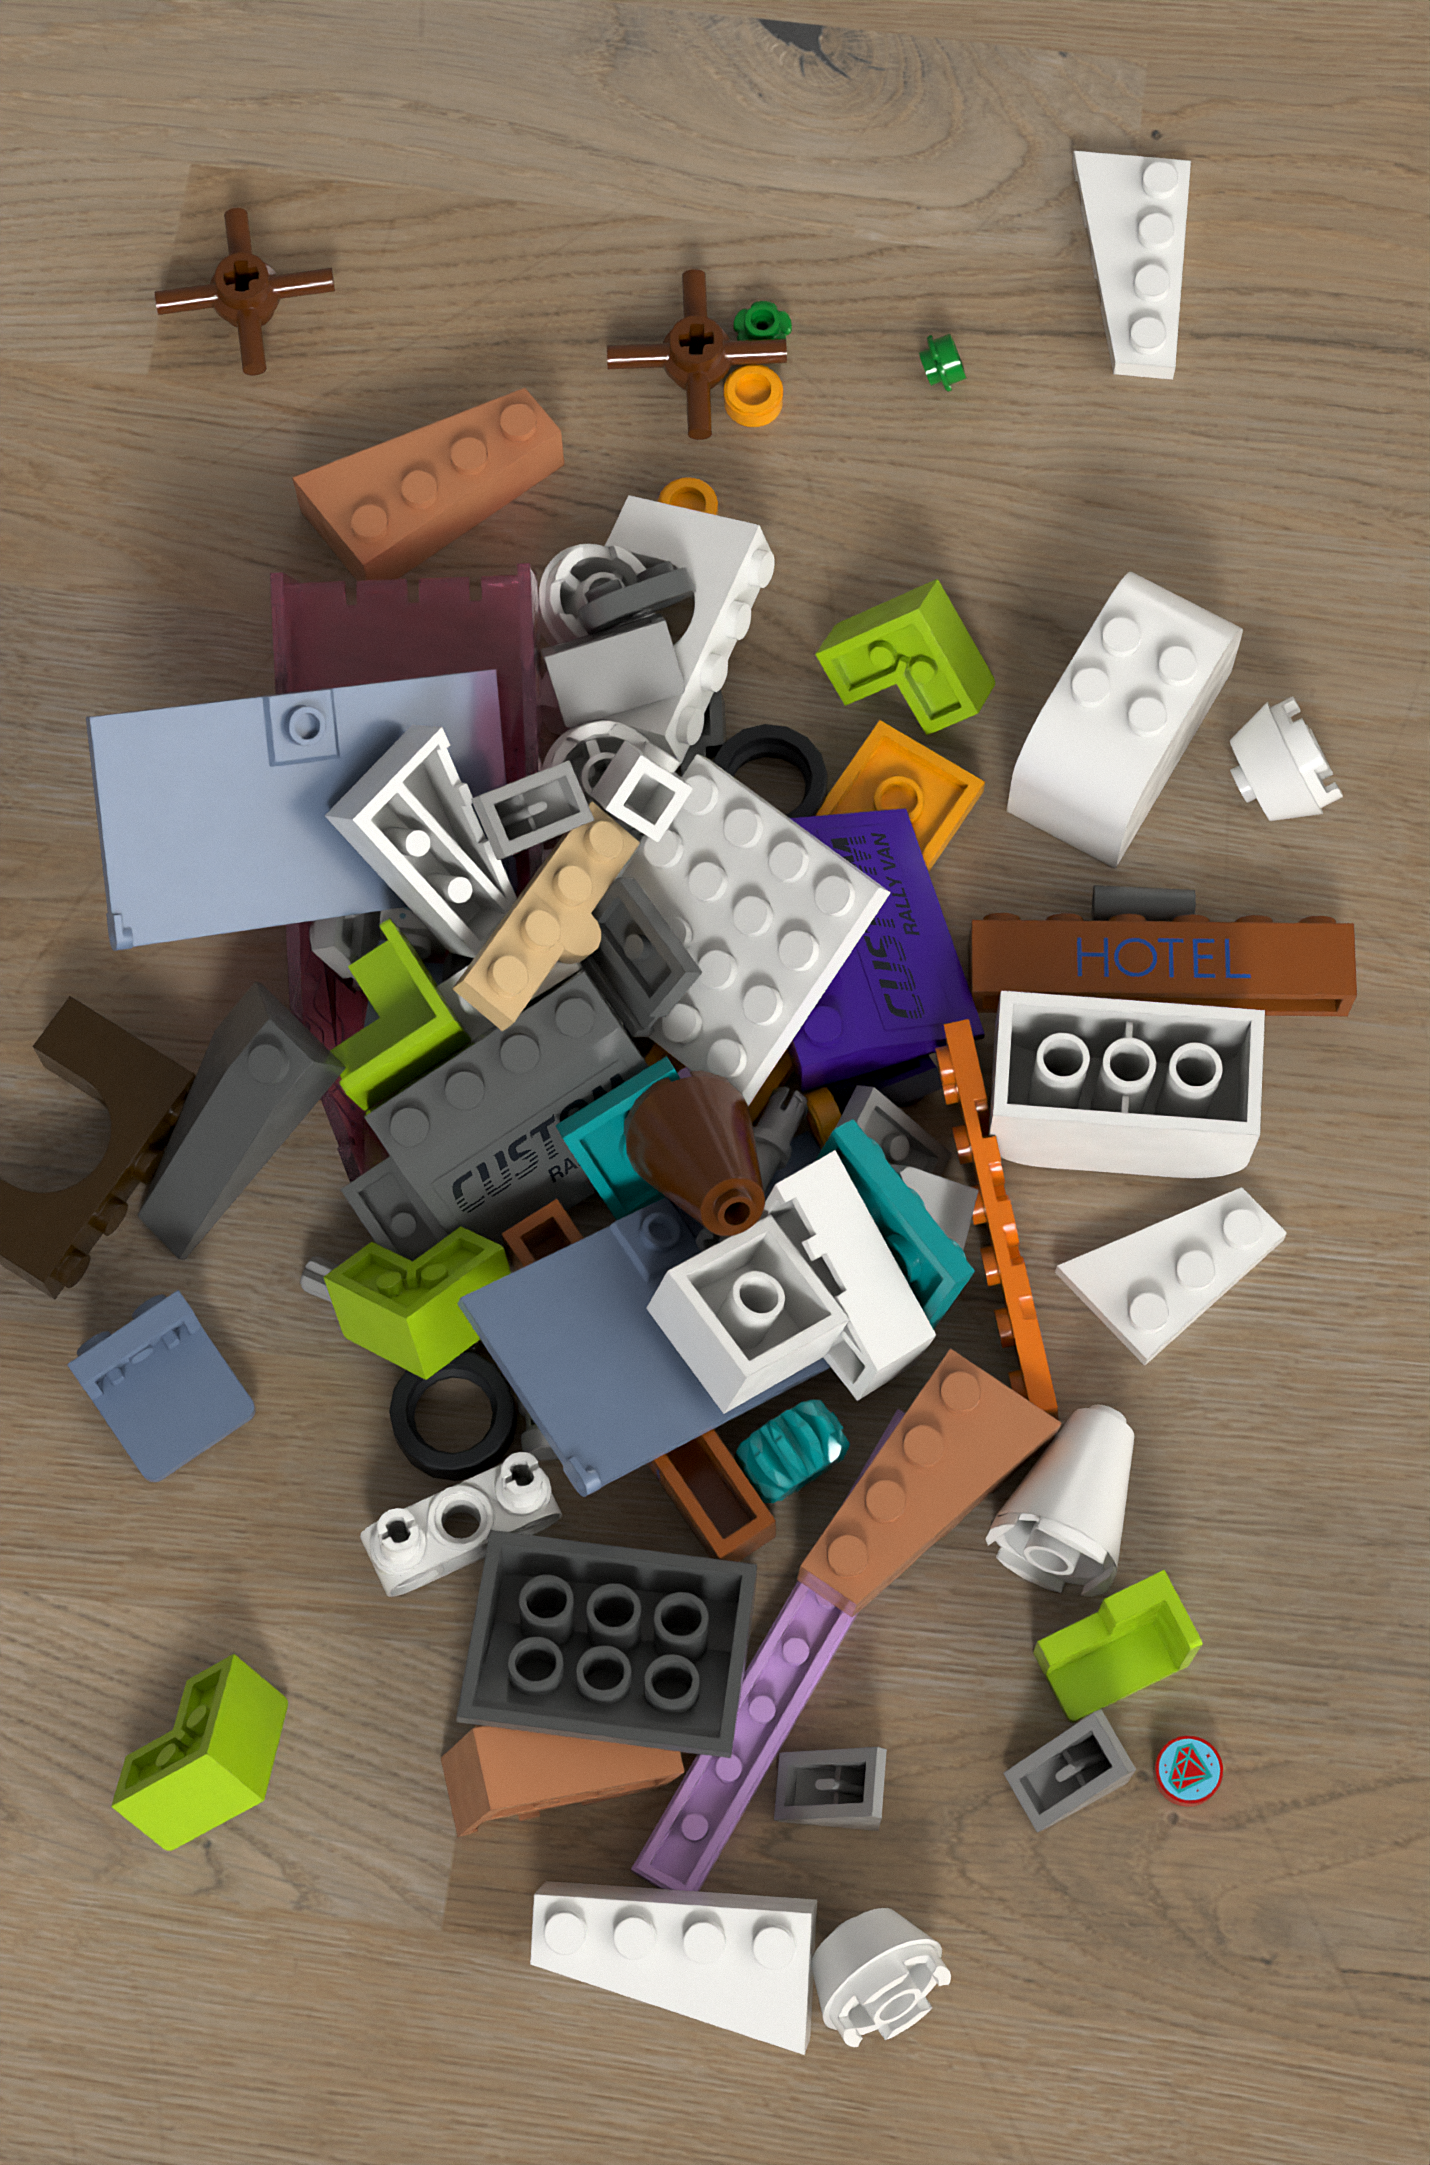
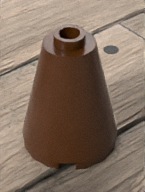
(698, 1150)

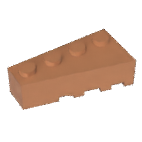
(430, 486)
(937, 1465)

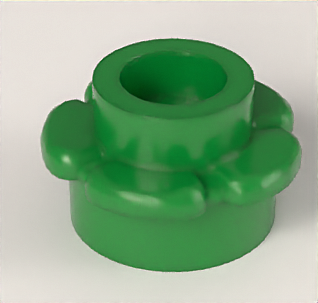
(766, 313)
(942, 362)

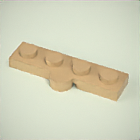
(548, 920)

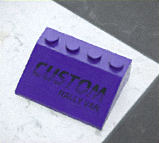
(900, 974)

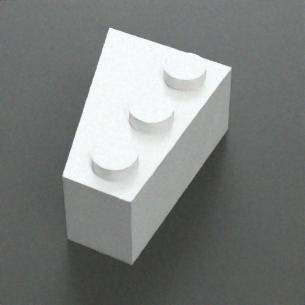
(425, 841)
(850, 1257)

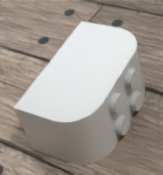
(1121, 718)
(1126, 1085)

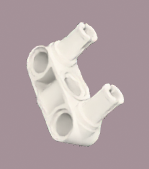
(413, 1547)

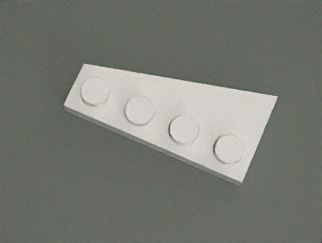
(1137, 246)

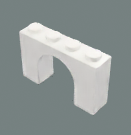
(728, 568)

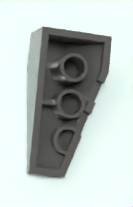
(243, 1105)

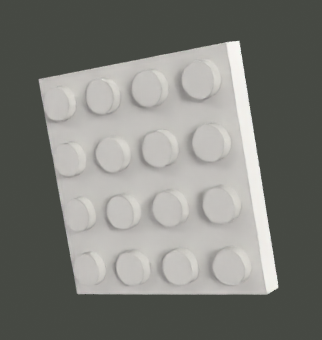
(761, 917)

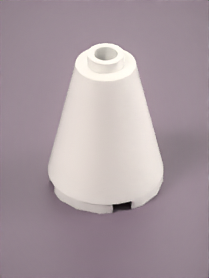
(1070, 1506)

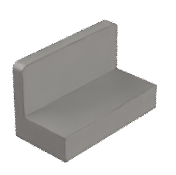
(613, 670)

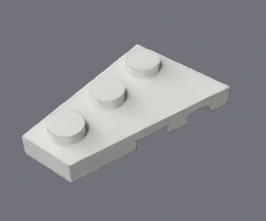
(1172, 1271)

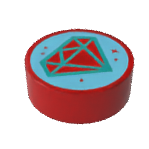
(1188, 1771)

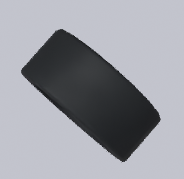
(784, 744)
(464, 1463)

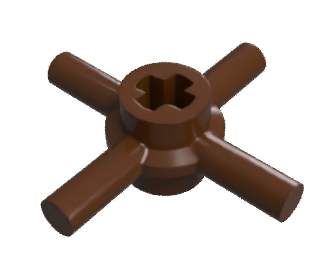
(245, 291)
(696, 372)

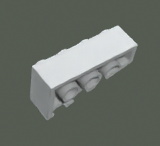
(690, 1952)

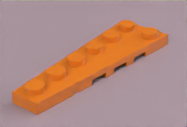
(1002, 1260)

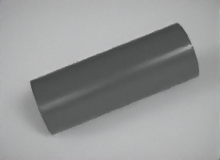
(1151, 903)

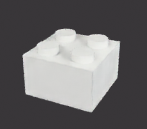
(747, 1313)

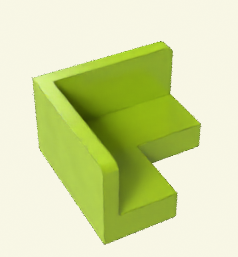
(912, 644)
(413, 1025)
(411, 1307)
(1119, 1649)
(210, 1762)

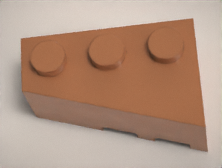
(521, 1772)

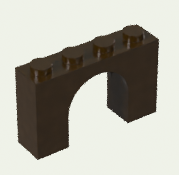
(51, 1233)

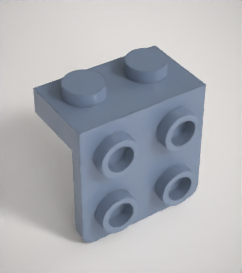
(162, 1386)

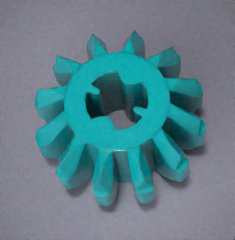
(792, 1450)

